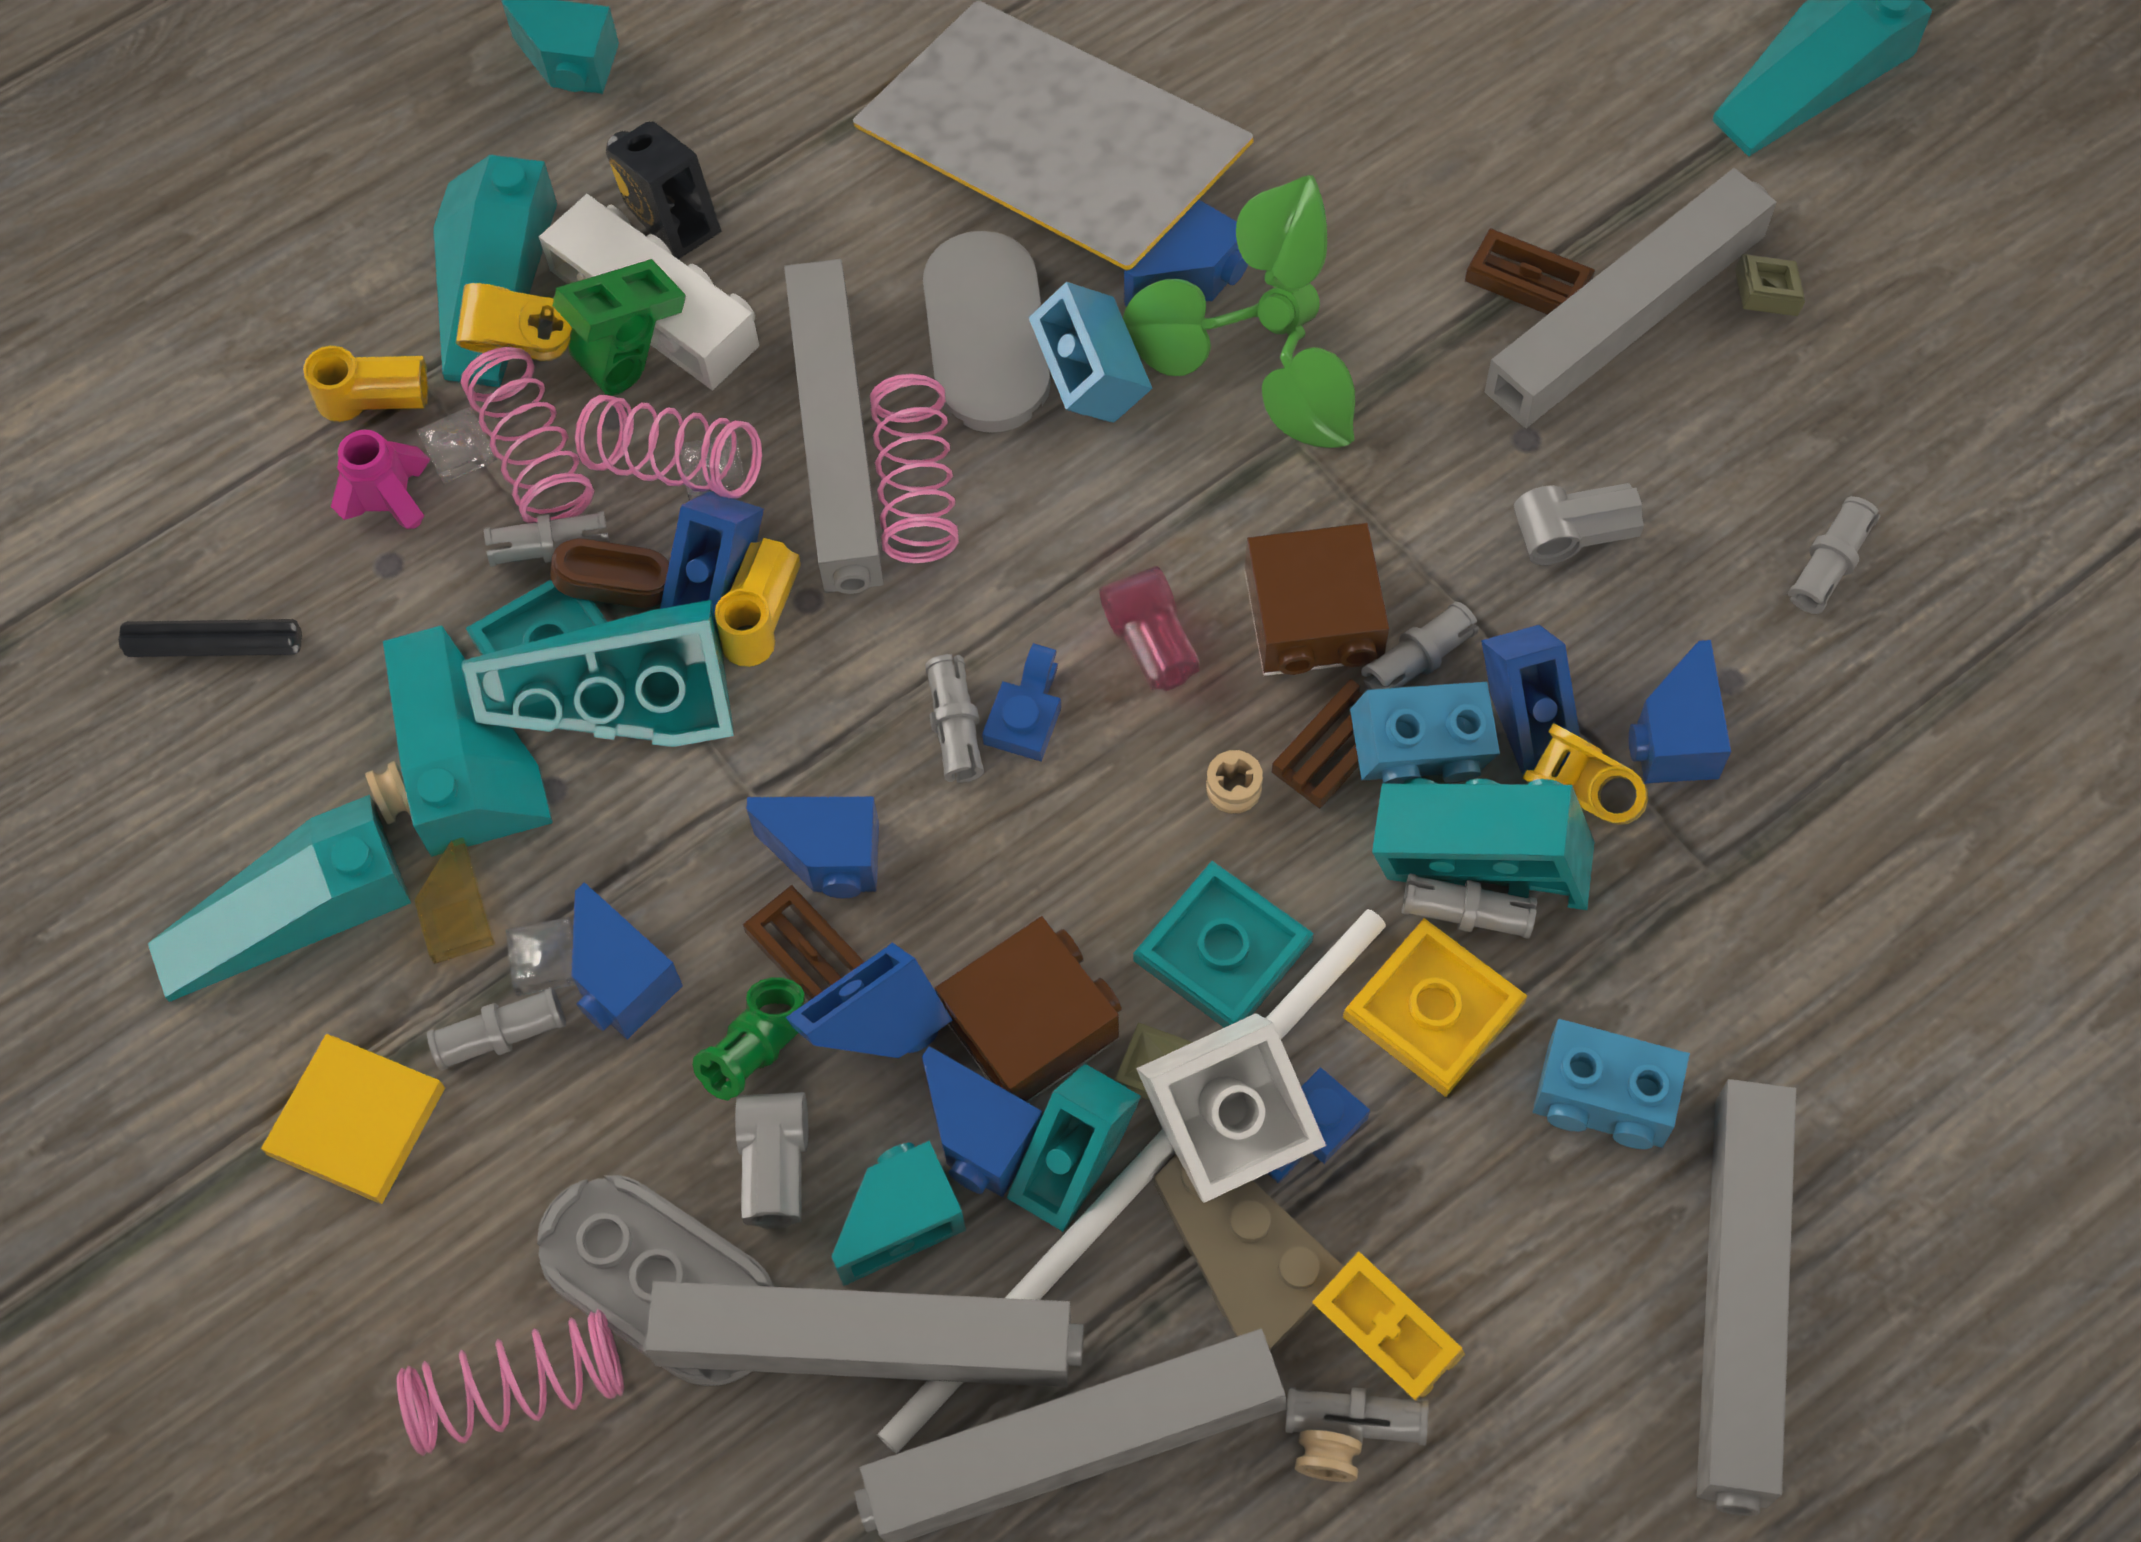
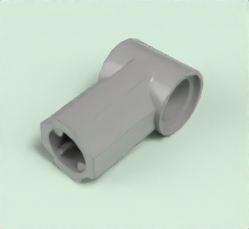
(1561, 523)
(771, 1141)

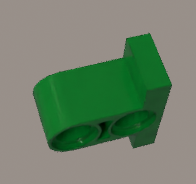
(616, 320)

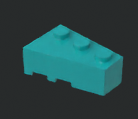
(1488, 835)

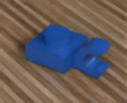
(1026, 714)
(1336, 1114)

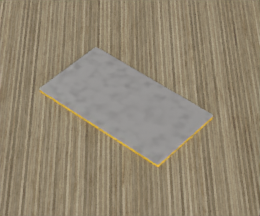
(1054, 133)

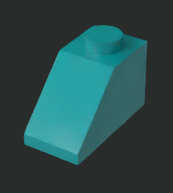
(565, 41)
(1073, 1145)
(897, 1212)

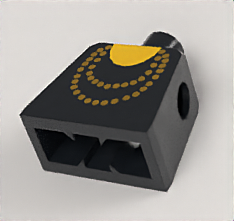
(657, 164)

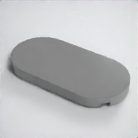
(980, 331)
(617, 1236)

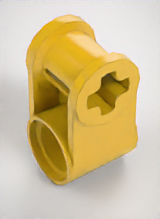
(503, 318)
(1587, 772)

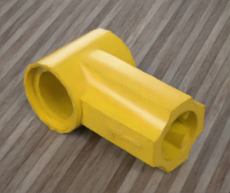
(364, 382)
(757, 601)

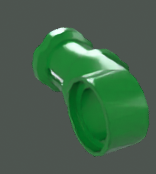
(765, 1036)

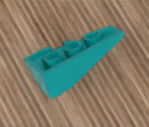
(1818, 61)
(491, 237)
(628, 678)
(455, 771)
(300, 891)

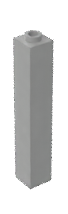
(1629, 297)
(833, 427)
(1747, 1298)
(862, 1334)
(1070, 1439)

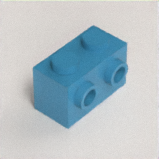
(1090, 352)
(1425, 732)
(1611, 1085)

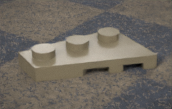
(1251, 1254)

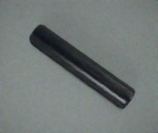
(210, 638)

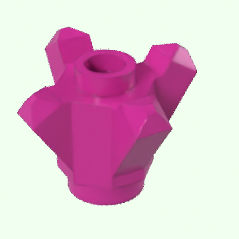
(376, 477)

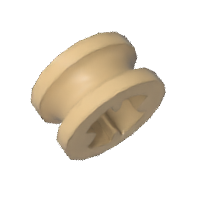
(1228, 765)
(389, 792)
(1328, 1455)

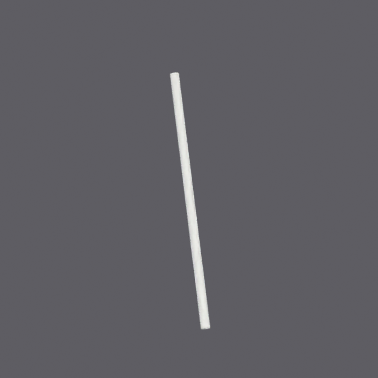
(1134, 1178)

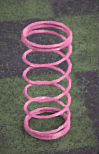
(504, 392)
(625, 433)
(913, 520)
(424, 1435)

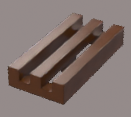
(1525, 281)
(1286, 761)
(773, 913)

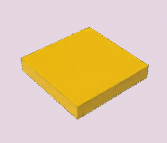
(1434, 1007)
(353, 1118)

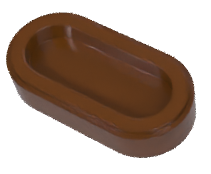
(609, 572)

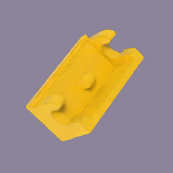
(1388, 1326)

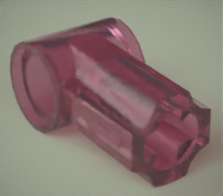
(1145, 614)

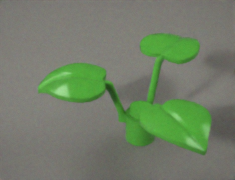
(1288, 238)

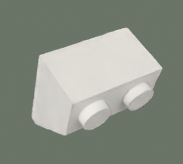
(1231, 1106)

